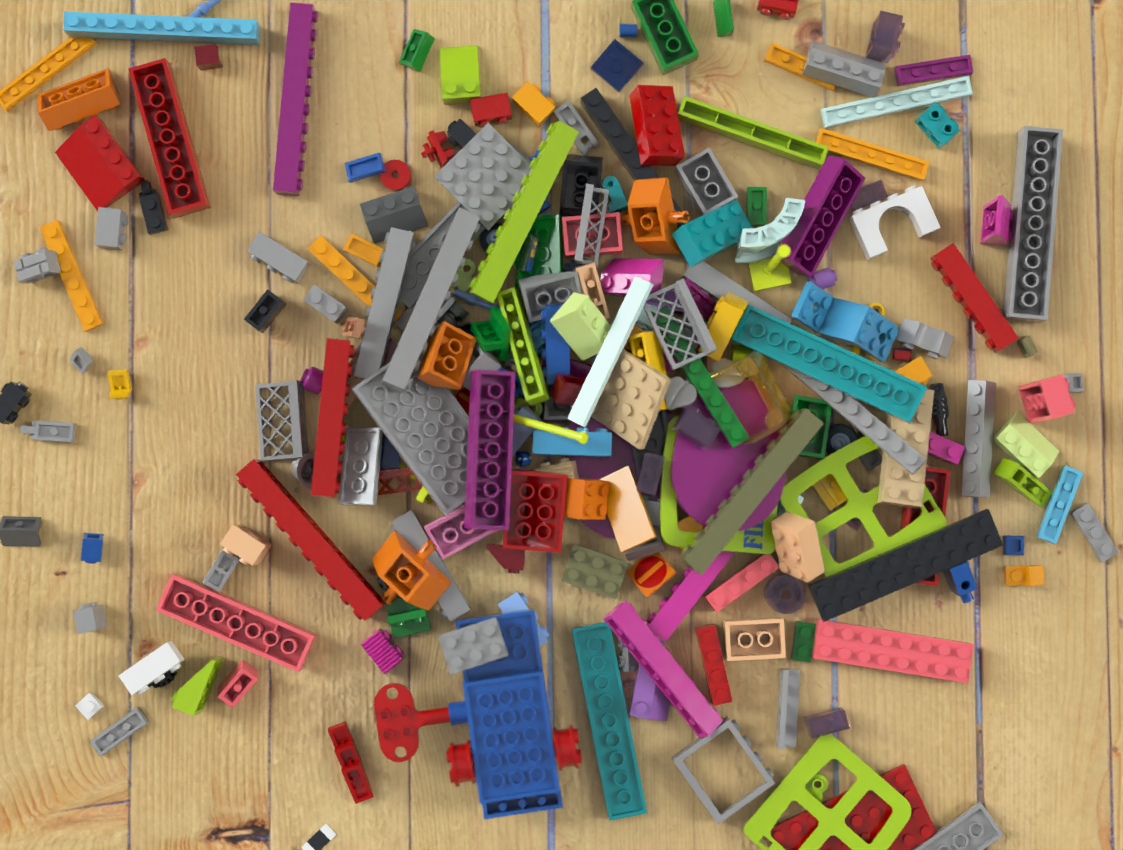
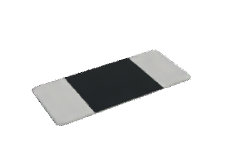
(319, 839)

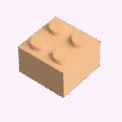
(245, 544)

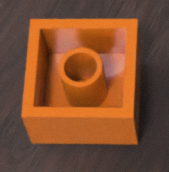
(586, 498)

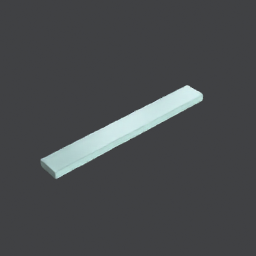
(896, 102)
(610, 351)

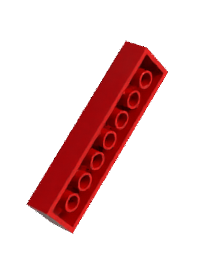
(169, 138)
(331, 417)

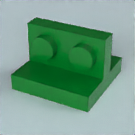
(493, 334)
(406, 618)

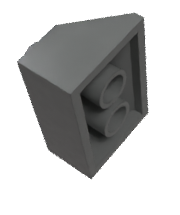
(394, 210)

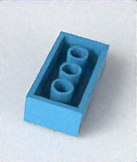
(552, 444)

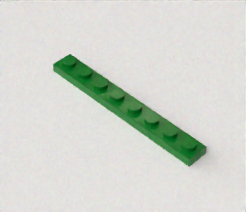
(704, 385)

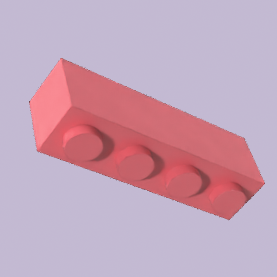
(741, 581)

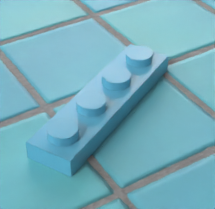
(1059, 504)

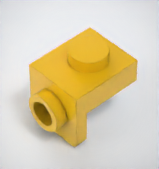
(119, 384)

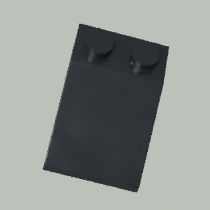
(578, 172)

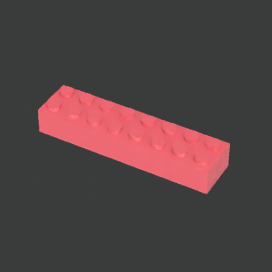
(236, 622)
(892, 650)

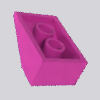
(996, 222)

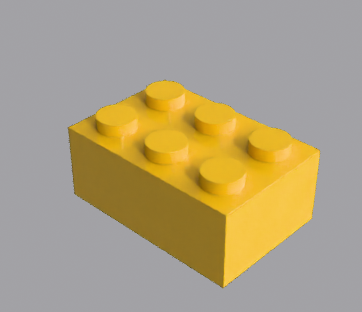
(724, 322)

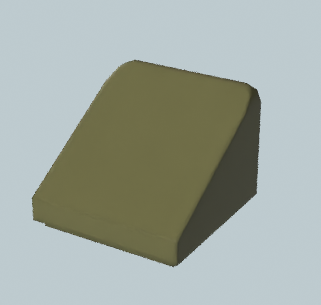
(1027, 346)

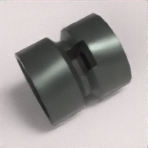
(454, 314)

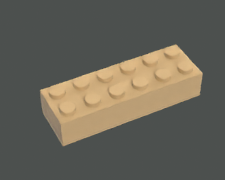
(896, 484)

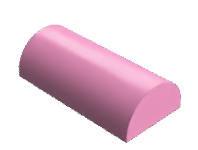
(450, 534)

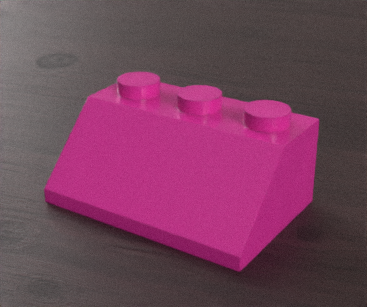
(621, 272)

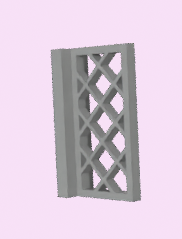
(694, 318)
(297, 423)

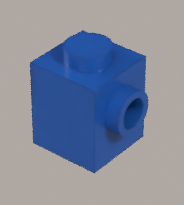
(92, 547)

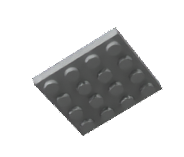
(485, 176)

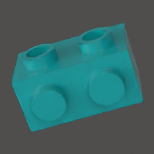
(937, 125)

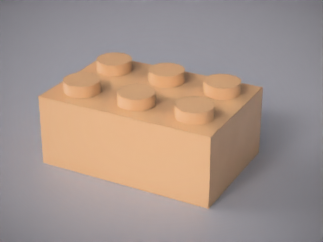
(797, 546)
(754, 639)

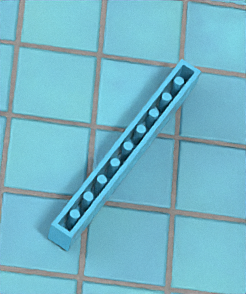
(161, 28)

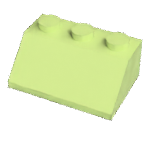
(581, 325)
(1025, 445)

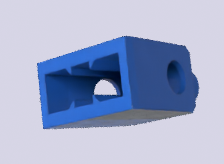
(961, 581)

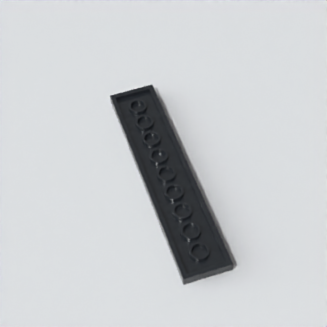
(905, 565)

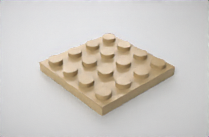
(631, 399)

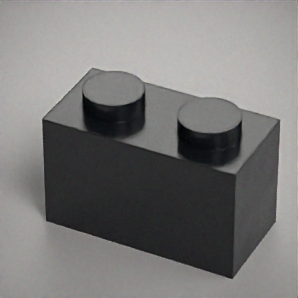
(265, 311)

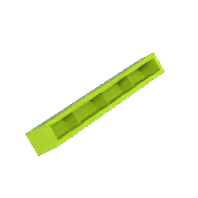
(752, 133)

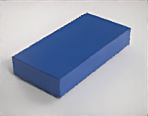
(365, 167)

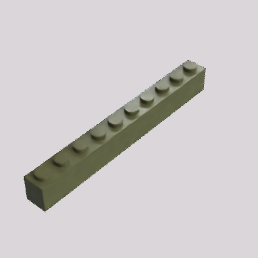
(751, 491)

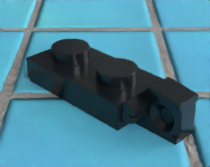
(152, 209)

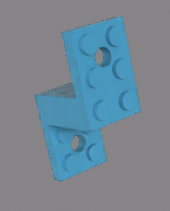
(845, 322)

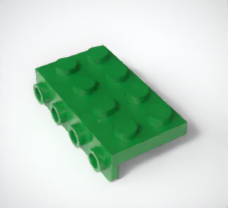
(550, 248)

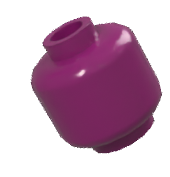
(312, 380)

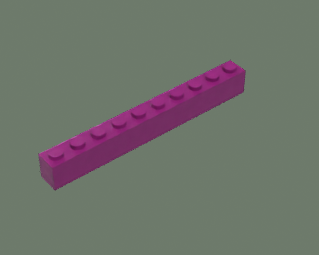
(294, 99)

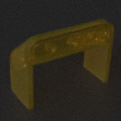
(757, 367)

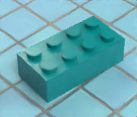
(711, 233)

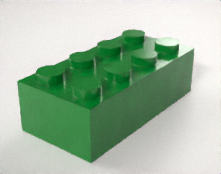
(665, 33)

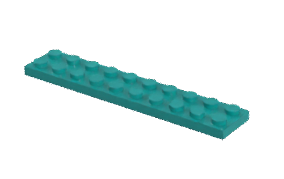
(829, 364)
(609, 721)

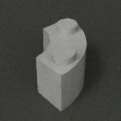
(925, 339)

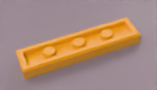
(791, 62)

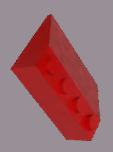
(99, 163)
(536, 511)

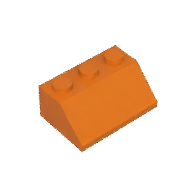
(447, 357)

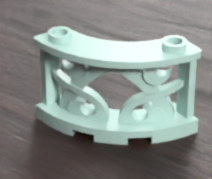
(764, 241)

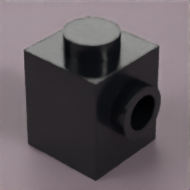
(459, 133)

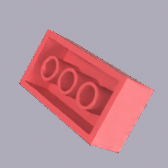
(1047, 399)

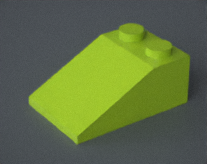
(459, 74)
(194, 694)

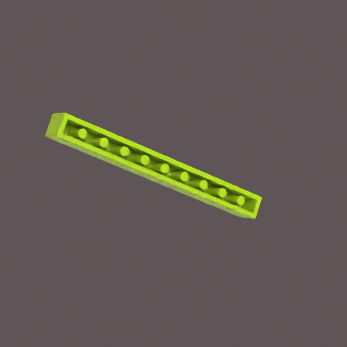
(523, 212)

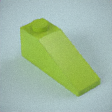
(1022, 481)

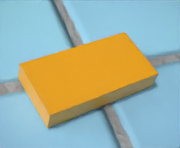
(363, 250)

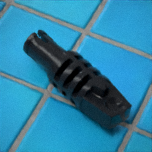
(940, 409)

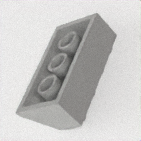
(844, 69)

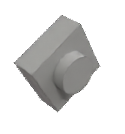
(81, 360)

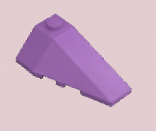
(647, 698)

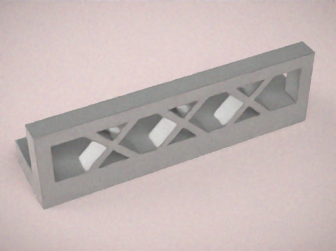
(583, 230)
(787, 708)

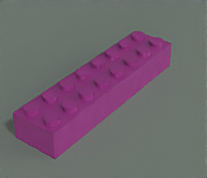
(489, 450)

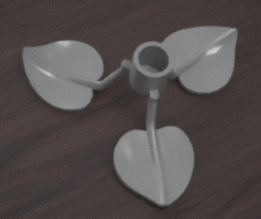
(683, 393)

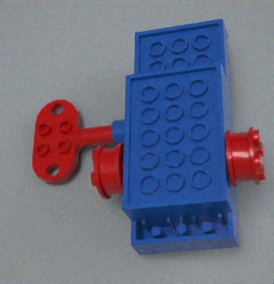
(508, 726)

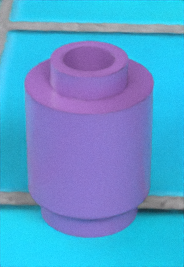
(823, 278)

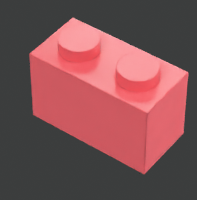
(237, 683)

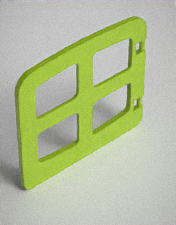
(858, 506)
(830, 820)

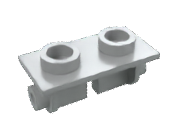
(625, 659)

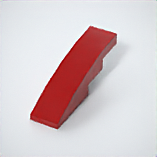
(350, 762)

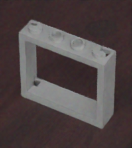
(755, 757)

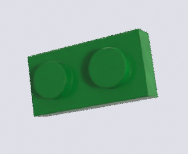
(757, 205)
(803, 641)

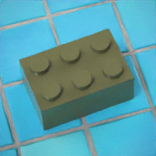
(594, 571)

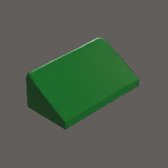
(723, 18)
(416, 50)

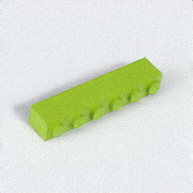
(523, 347)

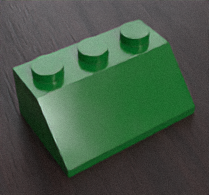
(817, 445)

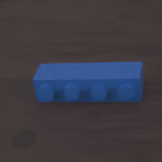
(557, 349)

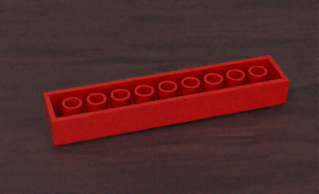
(311, 539)

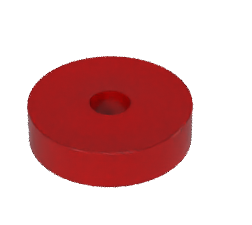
(401, 181)

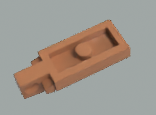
(353, 327)

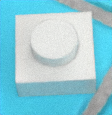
(89, 706)

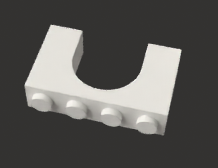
(912, 203)

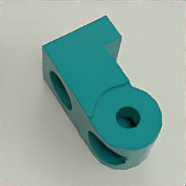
(615, 195)

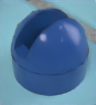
(522, 458)

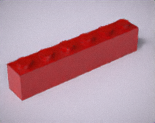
(974, 298)

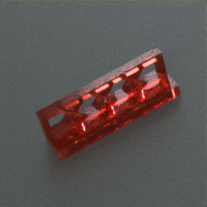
(397, 473)

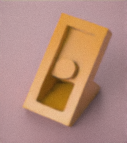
(1024, 575)

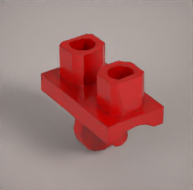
(435, 141)

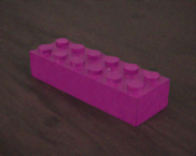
(822, 215)

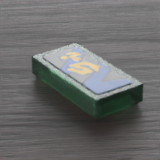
(529, 253)

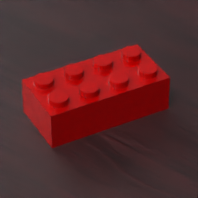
(656, 125)

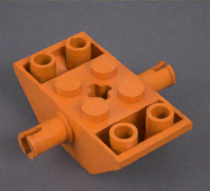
(653, 216)
(422, 584)

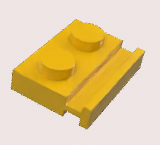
(829, 492)

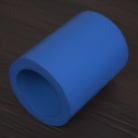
(628, 30)

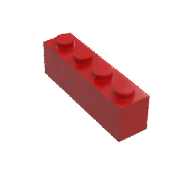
(713, 664)

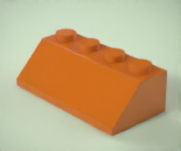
(78, 100)

